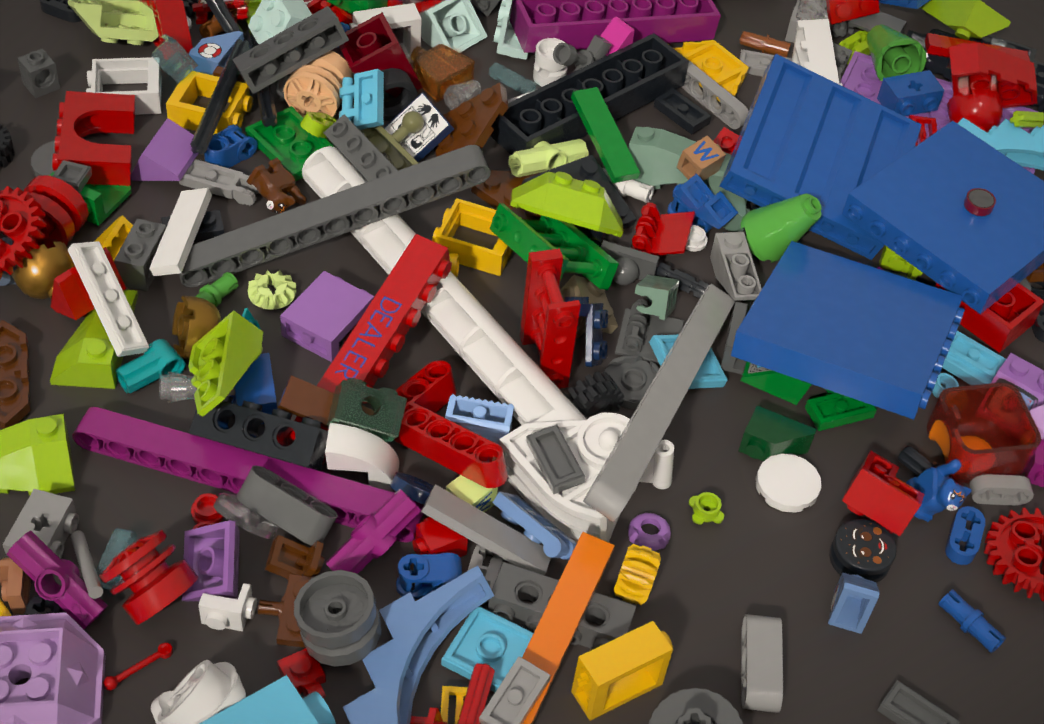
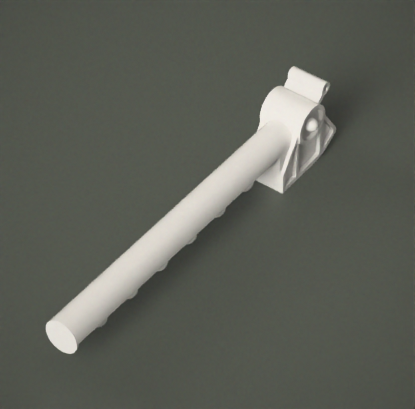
(505, 371)

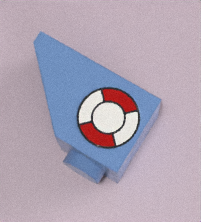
(214, 51)
(853, 602)

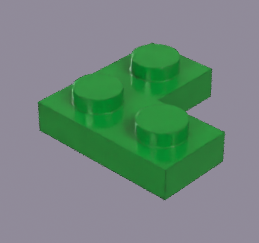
(837, 410)

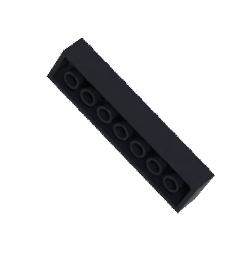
(624, 78)

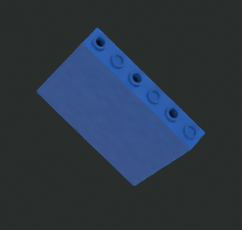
(922, 216)
(851, 329)

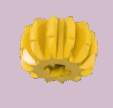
(637, 574)

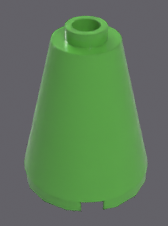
(894, 52)
(777, 224)

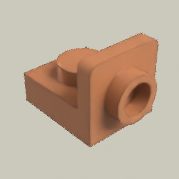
(14, 586)

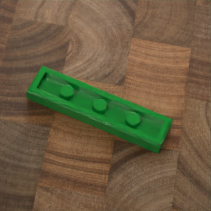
(605, 135)

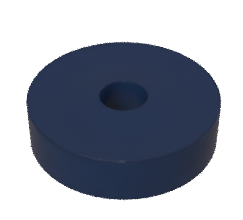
(414, 487)

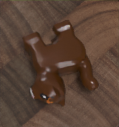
(275, 185)

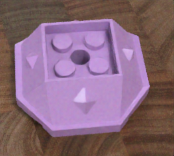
(62, 667)

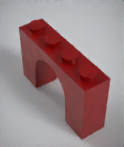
(96, 113)

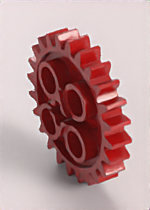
(20, 222)
(1015, 550)

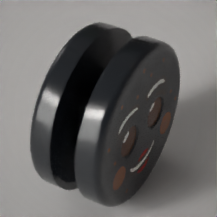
(863, 550)

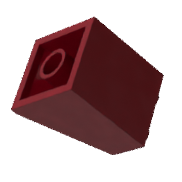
(376, 47)

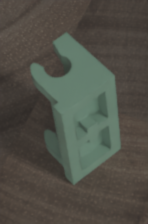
(660, 292)

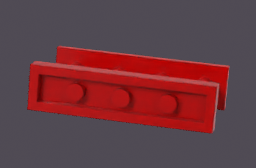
(547, 318)

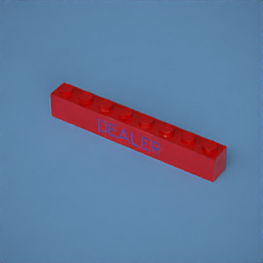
(388, 317)

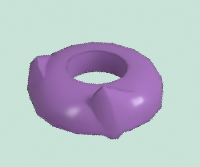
(639, 537)

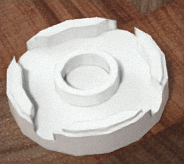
(788, 482)

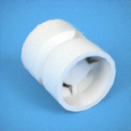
(545, 67)

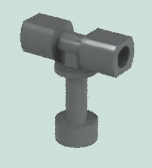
(566, 54)

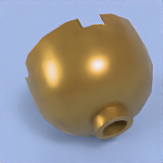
(38, 273)
(192, 321)

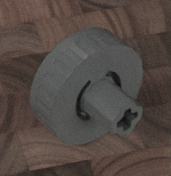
(695, 707)

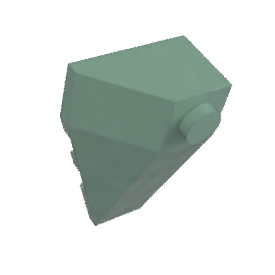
(658, 154)

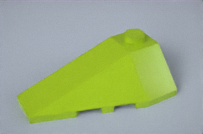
(966, 17)
(89, 355)
(222, 359)
(36, 456)

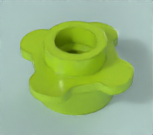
(706, 501)

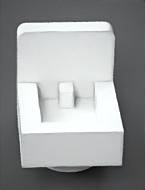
(228, 613)

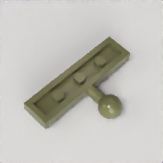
(411, 123)

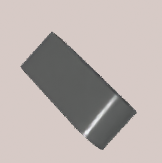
(286, 505)

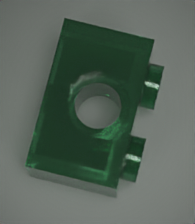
(386, 403)

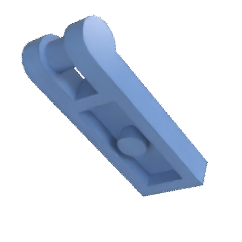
(537, 527)

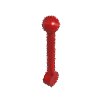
(164, 651)

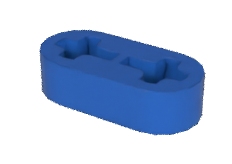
(959, 533)

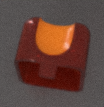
(984, 430)

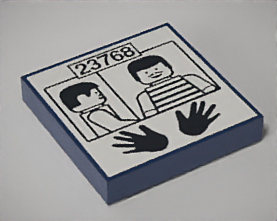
(433, 132)

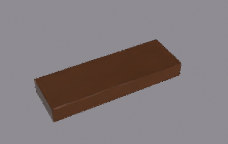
(308, 401)

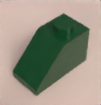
(774, 435)

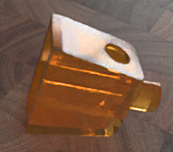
(440, 69)

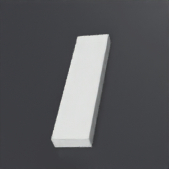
(180, 232)
(108, 298)

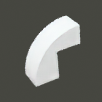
(361, 451)

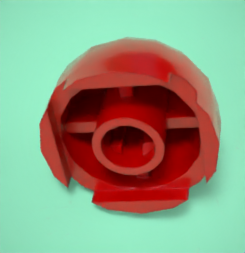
(980, 108)

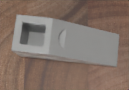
(735, 266)

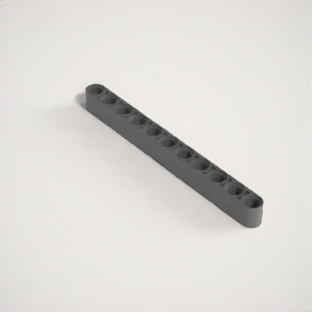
(335, 215)

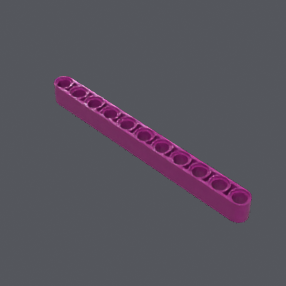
(223, 464)

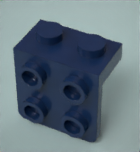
(595, 322)

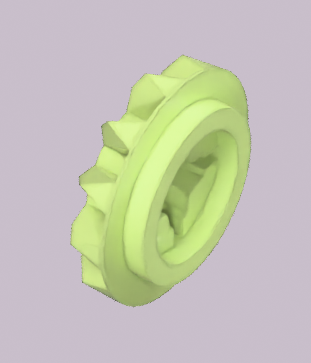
(262, 296)

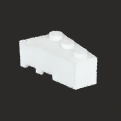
(815, 48)

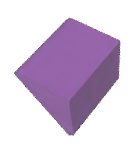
(166, 155)
(214, 558)

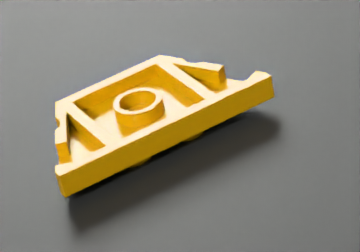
(716, 63)

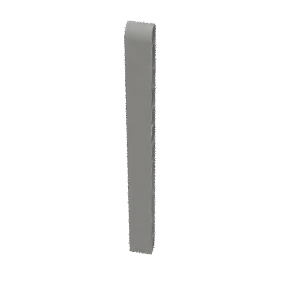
(658, 406)

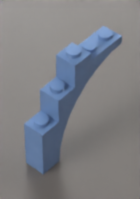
(416, 633)

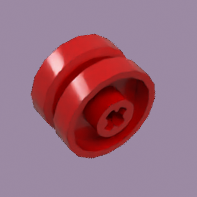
(63, 208)

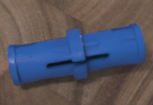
(972, 621)

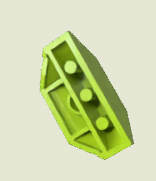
(569, 201)

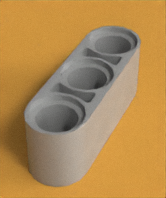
(761, 663)

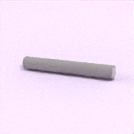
(86, 564)

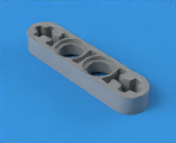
(731, 109)

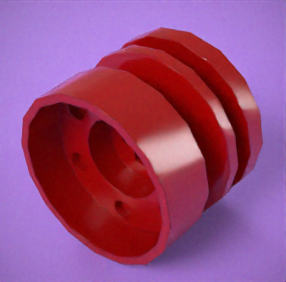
(148, 576)

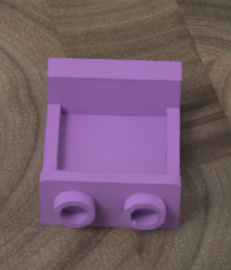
(324, 314)

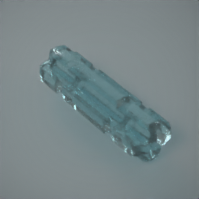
(511, 78)

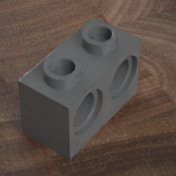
(138, 252)

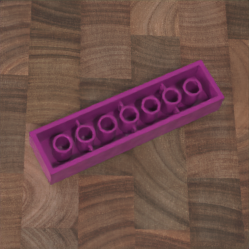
(580, 20)

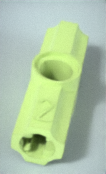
(546, 157)

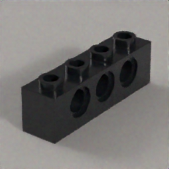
(306, 449)

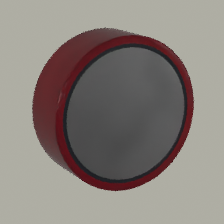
(979, 202)

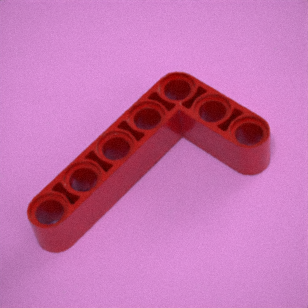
(172, 20)
(441, 438)

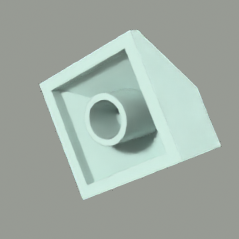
(452, 24)

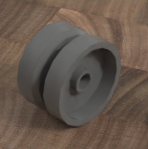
(337, 618)

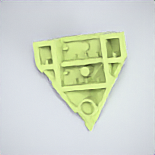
(117, 20)

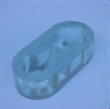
(119, 541)

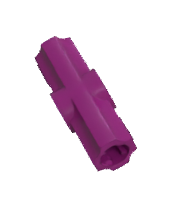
(374, 534)
(40, 564)

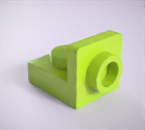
(892, 261)

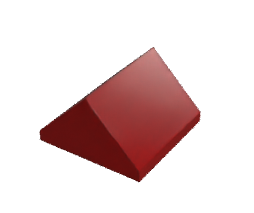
(70, 294)

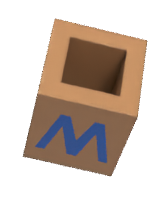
(701, 159)

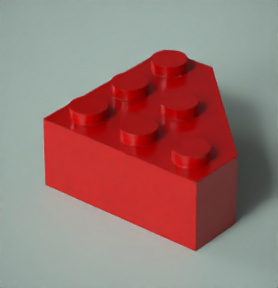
(988, 68)

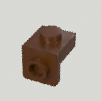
(293, 558)

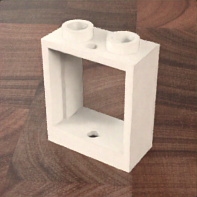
(397, 16)
(129, 72)

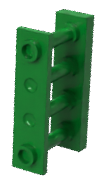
(578, 251)

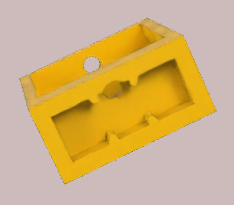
(188, 116)
(472, 255)
(621, 670)

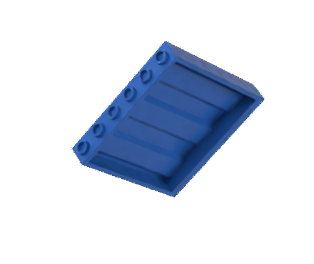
(818, 142)

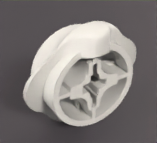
(199, 695)

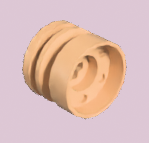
(317, 85)

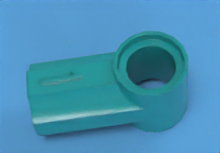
(147, 368)

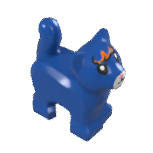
(939, 490)

